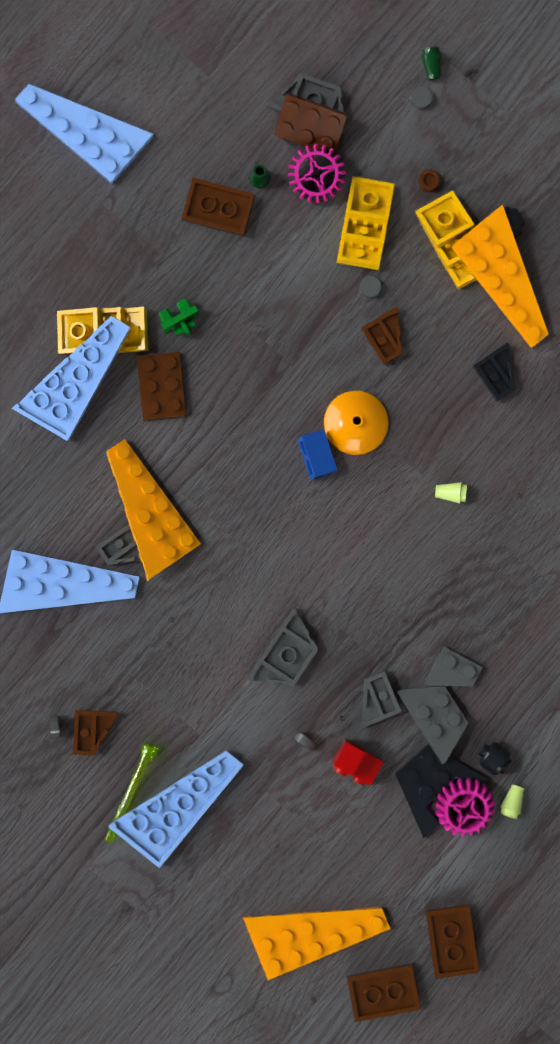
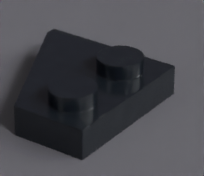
(497, 372)

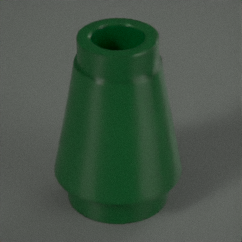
(432, 62)
(259, 181)

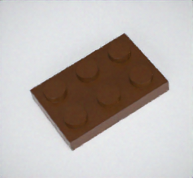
(310, 123)
(218, 207)
(161, 386)
(452, 941)
(383, 992)

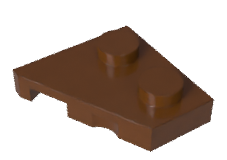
(385, 336)
(91, 730)

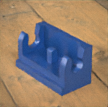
(317, 454)

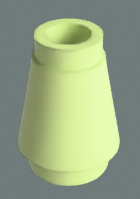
(452, 492)
(512, 802)

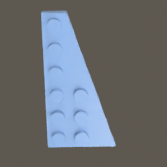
(95, 137)
(68, 389)
(49, 583)
(167, 817)

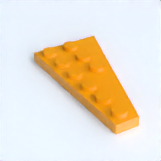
(497, 265)
(153, 520)
(304, 937)

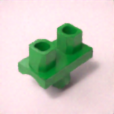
(187, 313)

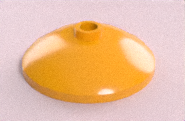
(348, 436)

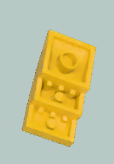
(365, 223)
(446, 223)
(79, 324)

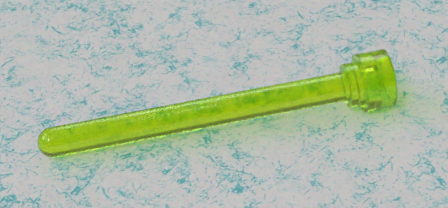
(148, 752)

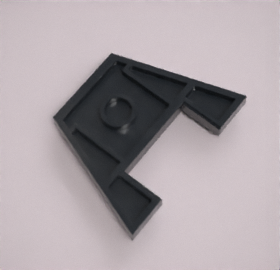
(423, 781)

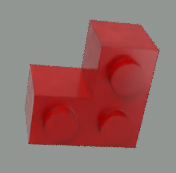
(356, 762)

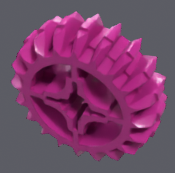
(310, 155)
(479, 816)

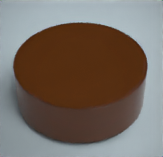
(429, 180)

